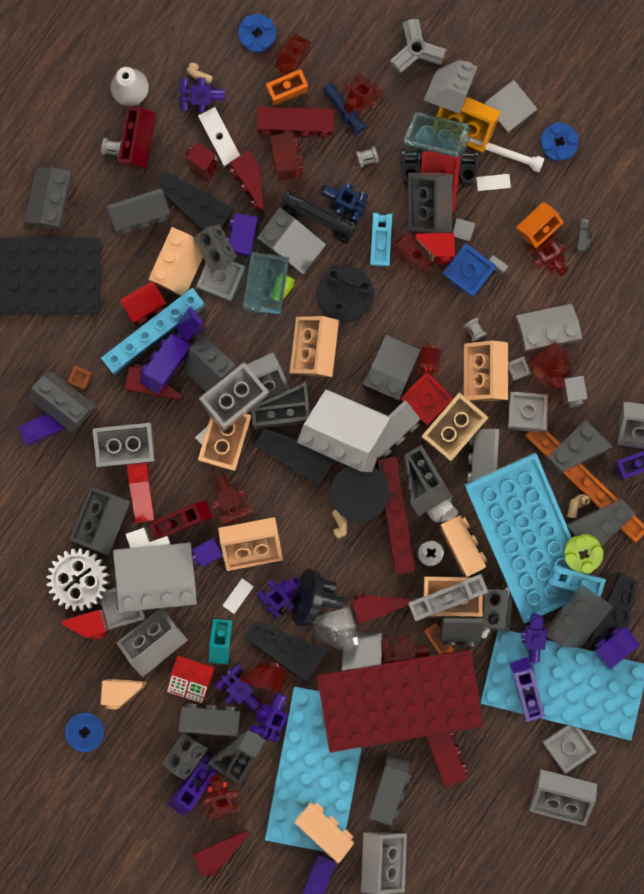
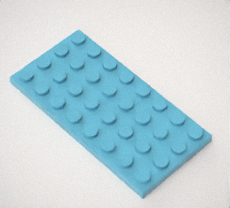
(523, 533)
(571, 686)
(309, 773)

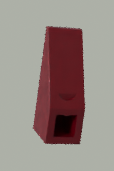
(248, 172)

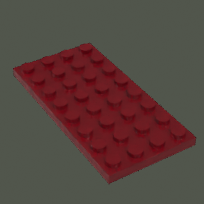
(400, 700)

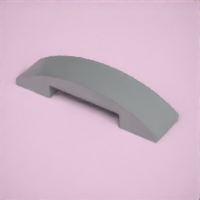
(448, 598)

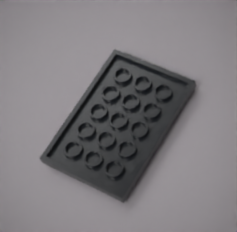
(50, 275)

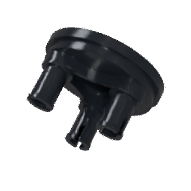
(345, 294)
(359, 494)
(313, 595)

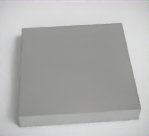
(513, 105)
(221, 282)
(527, 412)
(111, 612)
(569, 747)

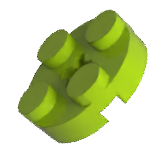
(580, 543)

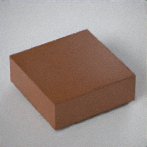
(79, 377)

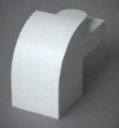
(140, 539)

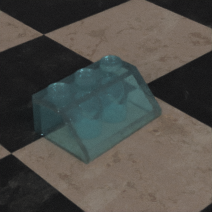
(438, 135)
(265, 284)

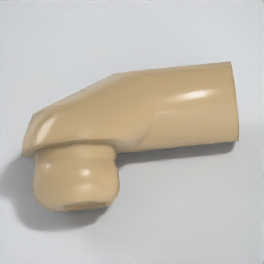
(192, 71)
(576, 503)
(342, 524)

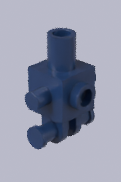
(345, 200)

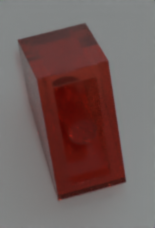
(292, 54)
(429, 359)
(266, 676)

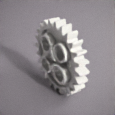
(68, 565)

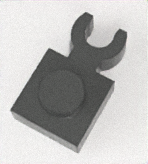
(582, 240)

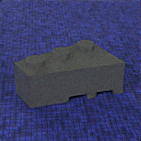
(282, 410)
(576, 449)
(604, 521)
(390, 789)

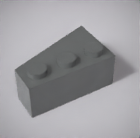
(424, 482)
(236, 755)

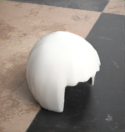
(443, 512)

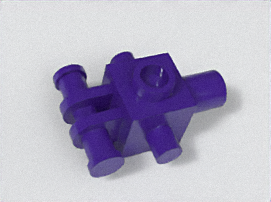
(200, 94)
(279, 595)
(534, 637)
(238, 690)
(271, 719)

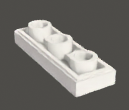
(214, 126)

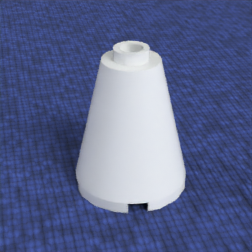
(129, 86)

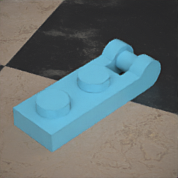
(381, 240)
(574, 579)

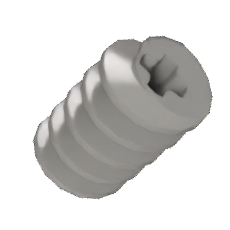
(422, 552)

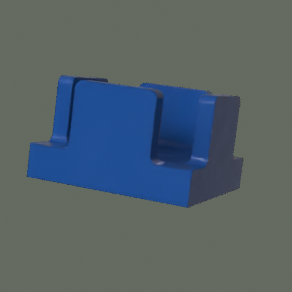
(468, 270)

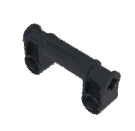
(412, 161)
(296, 205)

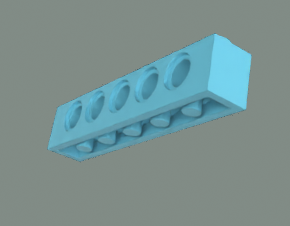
(151, 332)

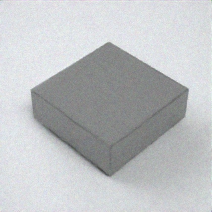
(463, 230)
(500, 266)
(518, 368)

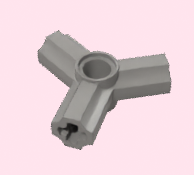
(414, 37)

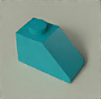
(220, 641)

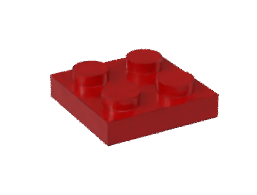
(427, 398)

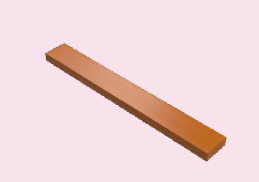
(586, 482)

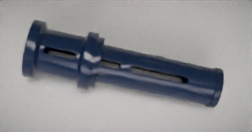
(350, 118)

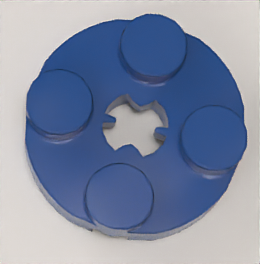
(250, 24)
(557, 131)
(78, 723)

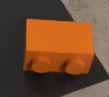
(287, 87)
(539, 224)

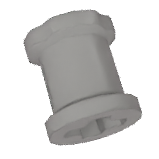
(110, 147)
(367, 157)
(474, 330)

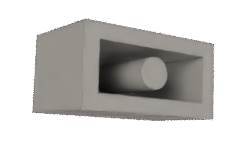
(574, 391)

